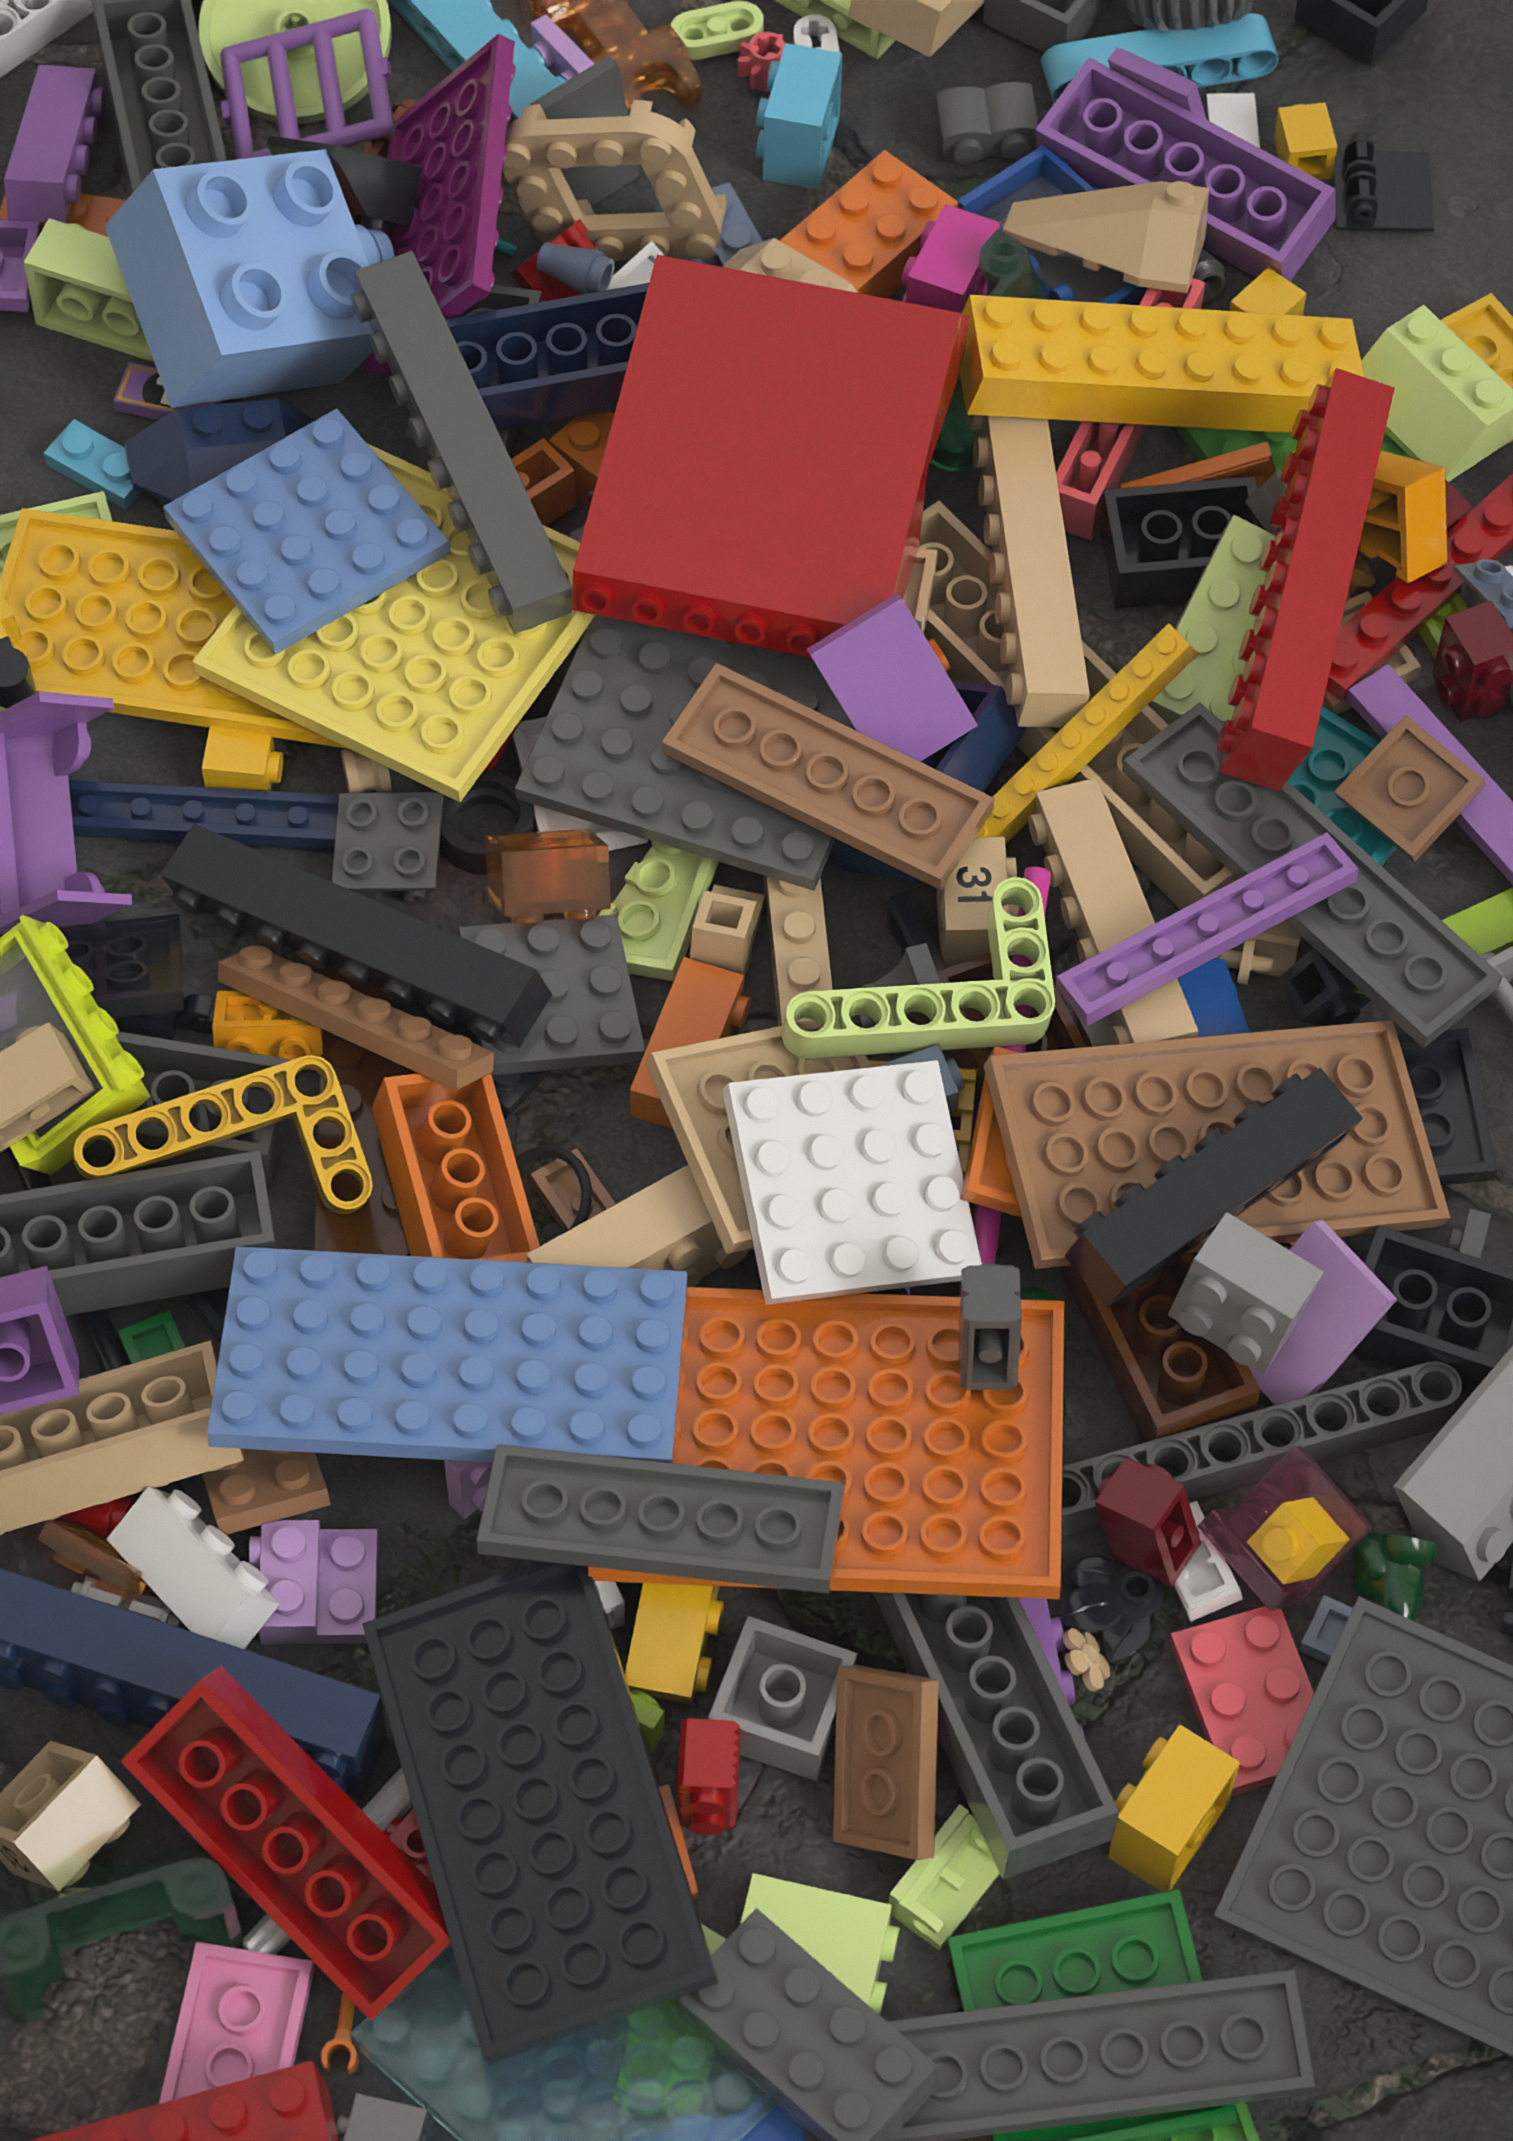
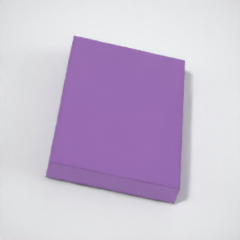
(892, 681)

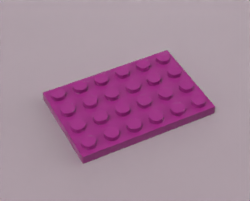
(461, 146)

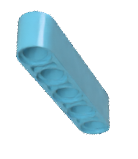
(1205, 56)

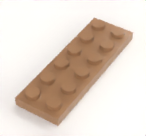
(828, 776)

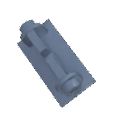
(1486, 582)

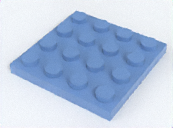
(306, 530)

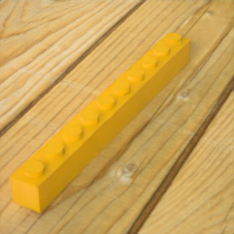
(1089, 731)

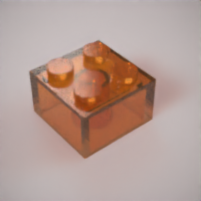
(548, 874)

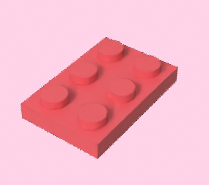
(1246, 1689)

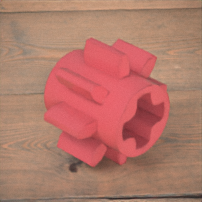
(757, 58)

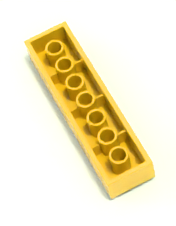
(1148, 363)

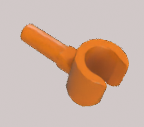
(342, 2037)

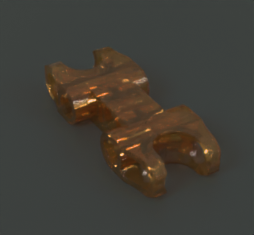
(645, 58)

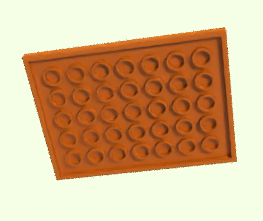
(867, 1392)

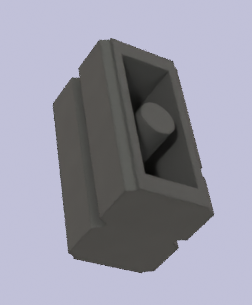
(989, 1327)

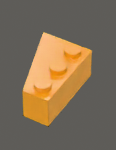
(1406, 516)

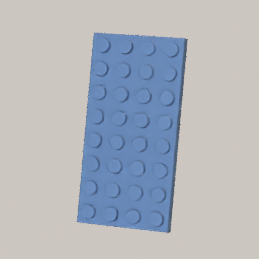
(447, 1357)

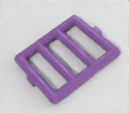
(320, 35)

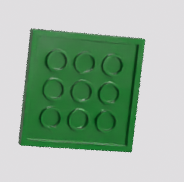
(1087, 1954)

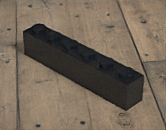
(1224, 1176)

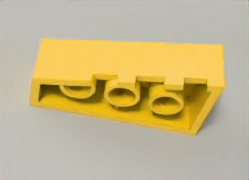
(672, 1640)

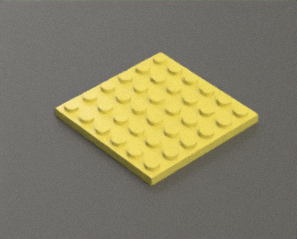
(414, 673)

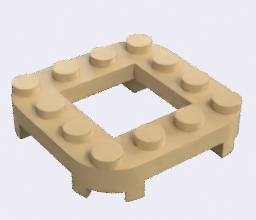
(542, 146)

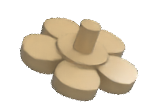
(1085, 1658)

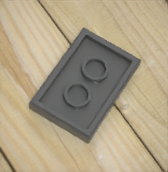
(587, 95)

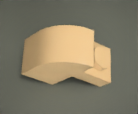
(726, 928)

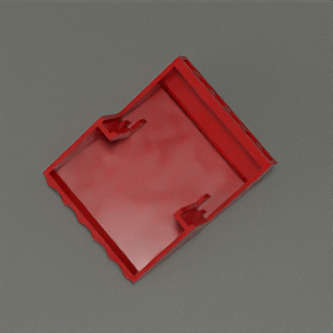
(766, 457)

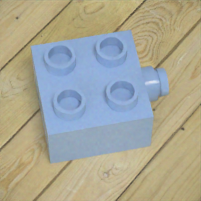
(246, 275)

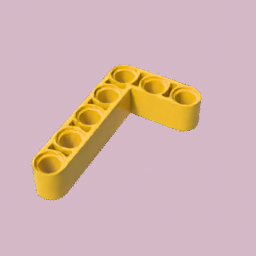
(238, 1120)

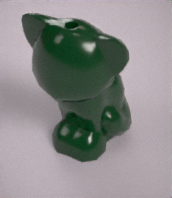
(1391, 1571)

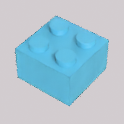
(799, 115)

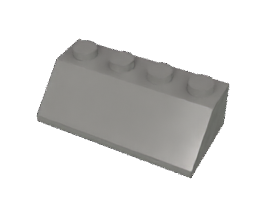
(1464, 1480)

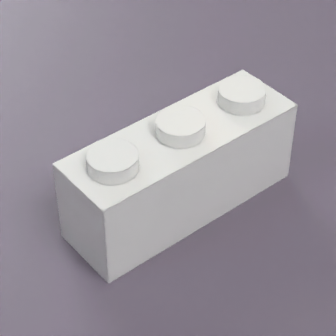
(193, 1568)

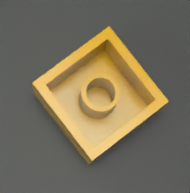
(1172, 1807)

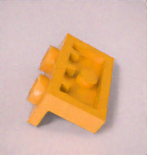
(261, 1029)

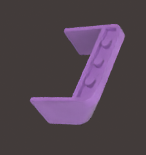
(39, 748)

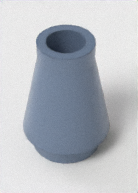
(576, 267)

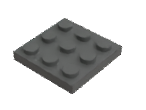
(592, 1003)

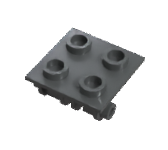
(388, 842)

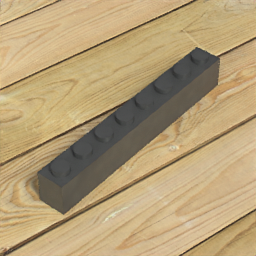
(462, 442)

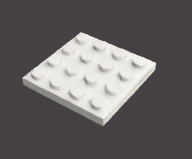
(851, 1181)

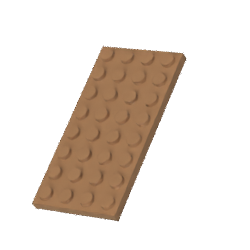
(1110, 1116)

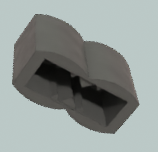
(986, 122)

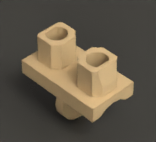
(1265, 953)

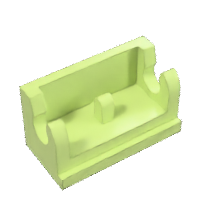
(944, 1889)

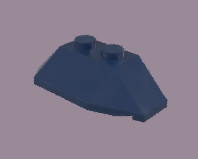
(204, 442)

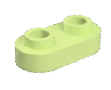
(718, 28)

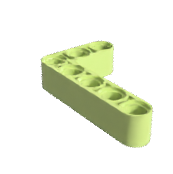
(942, 1001)

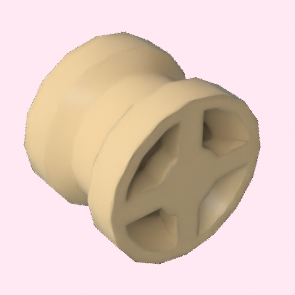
(364, 774)

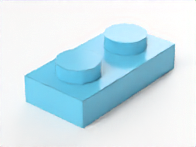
(92, 463)

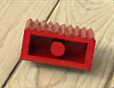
(708, 1775)

